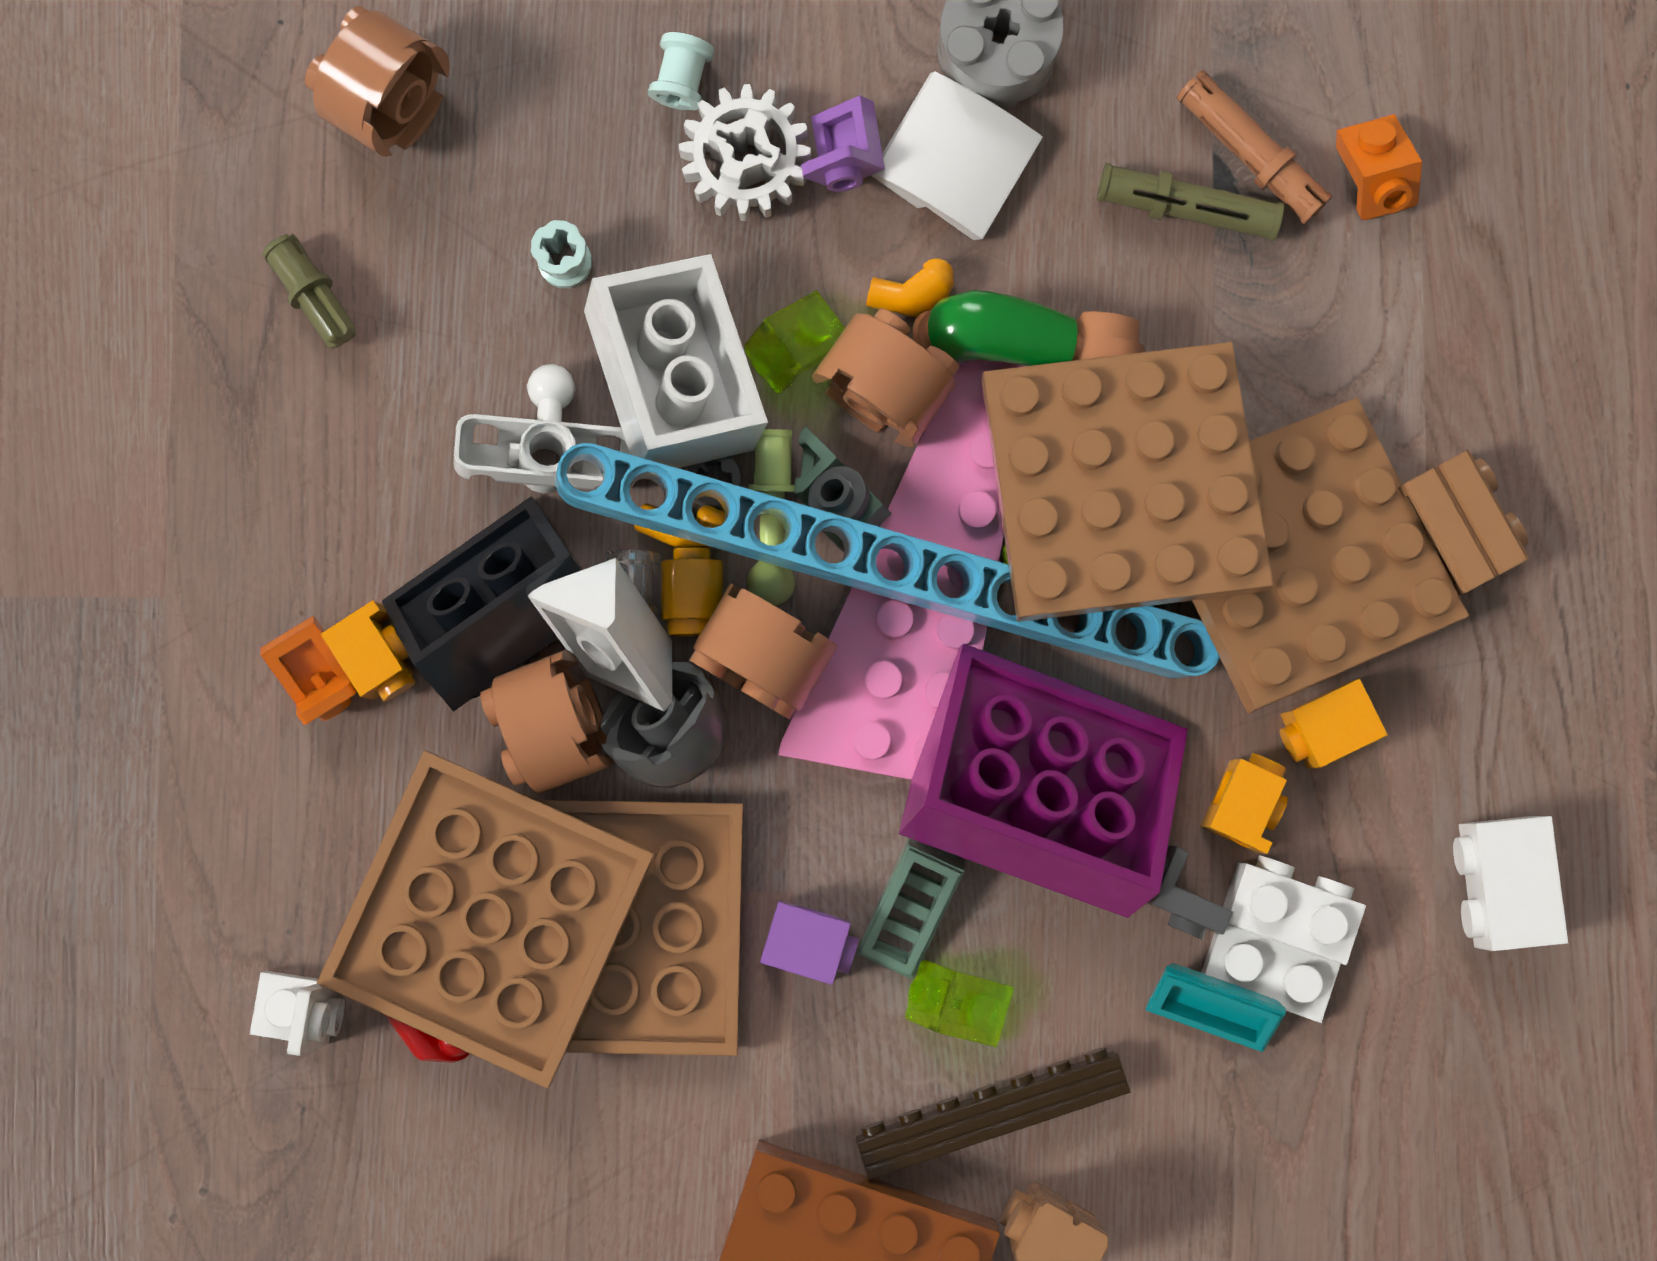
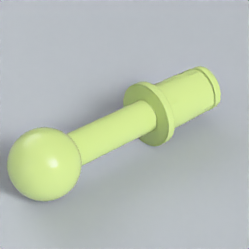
(773, 478)

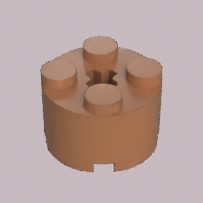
(378, 81)
(887, 376)
(764, 647)
(547, 723)

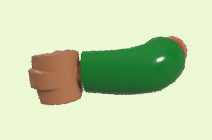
(1021, 331)

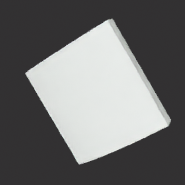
(957, 155)

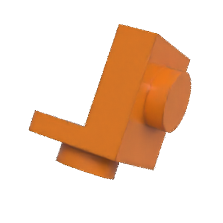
(1381, 166)
(309, 672)

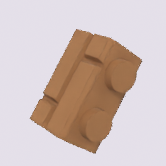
(1467, 521)
(1049, 1229)

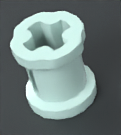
(681, 71)
(552, 239)

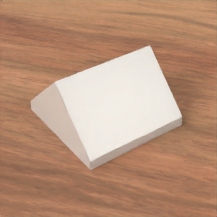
(610, 631)

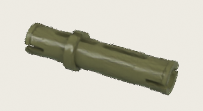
(1259, 217)

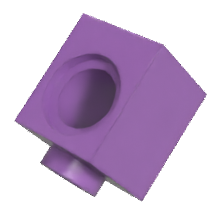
(809, 943)

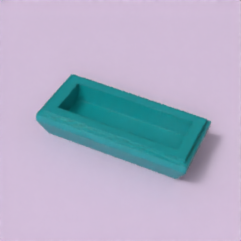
(1216, 1007)

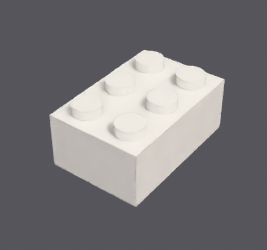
(675, 363)

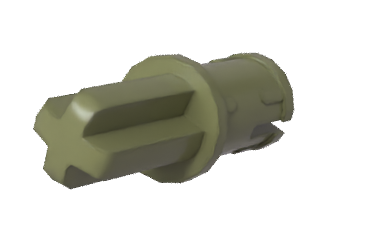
(309, 290)

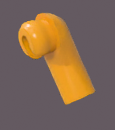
(917, 293)

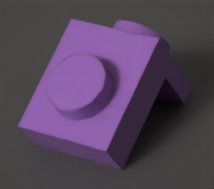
(845, 146)

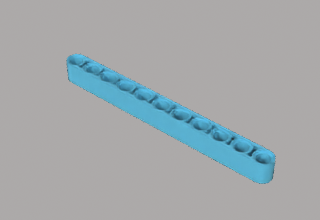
(858, 569)

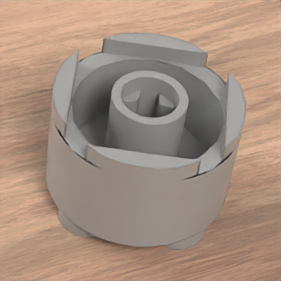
(994, 70)

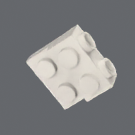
(1285, 936)

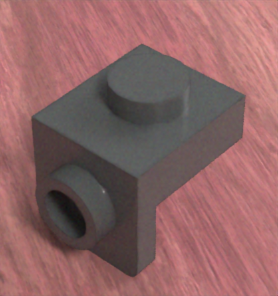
(1188, 911)

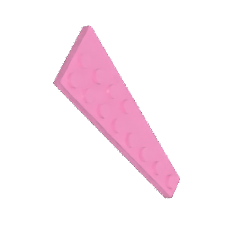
(893, 655)

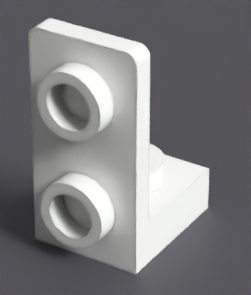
(296, 1011)

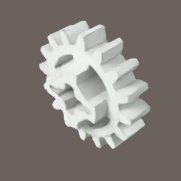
(753, 130)

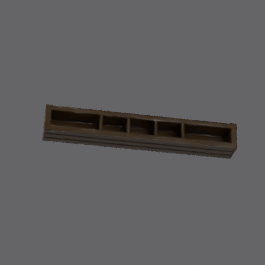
(991, 1112)

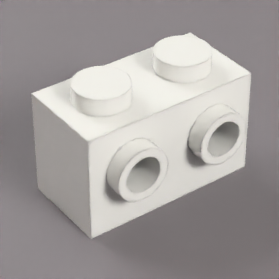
(1510, 883)

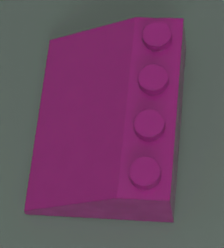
(1047, 783)

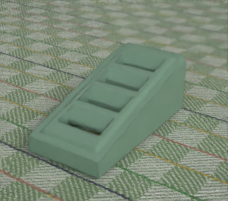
(888, 955)

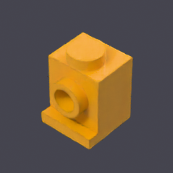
(371, 653)
(1248, 802)

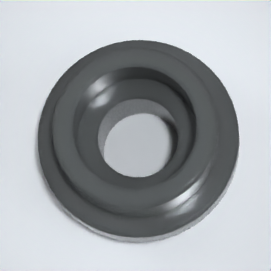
(853, 500)

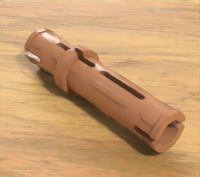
(1254, 147)

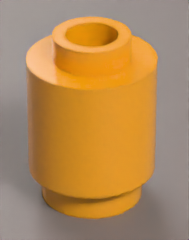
(690, 590)

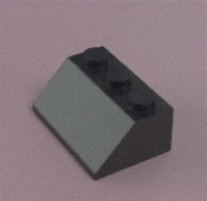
(473, 609)

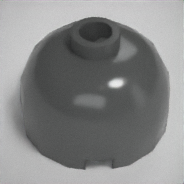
(668, 744)

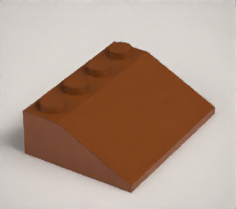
(827, 1213)

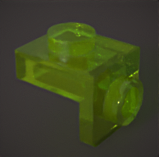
(793, 340)
(958, 1003)

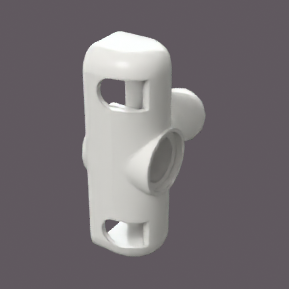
(511, 460)

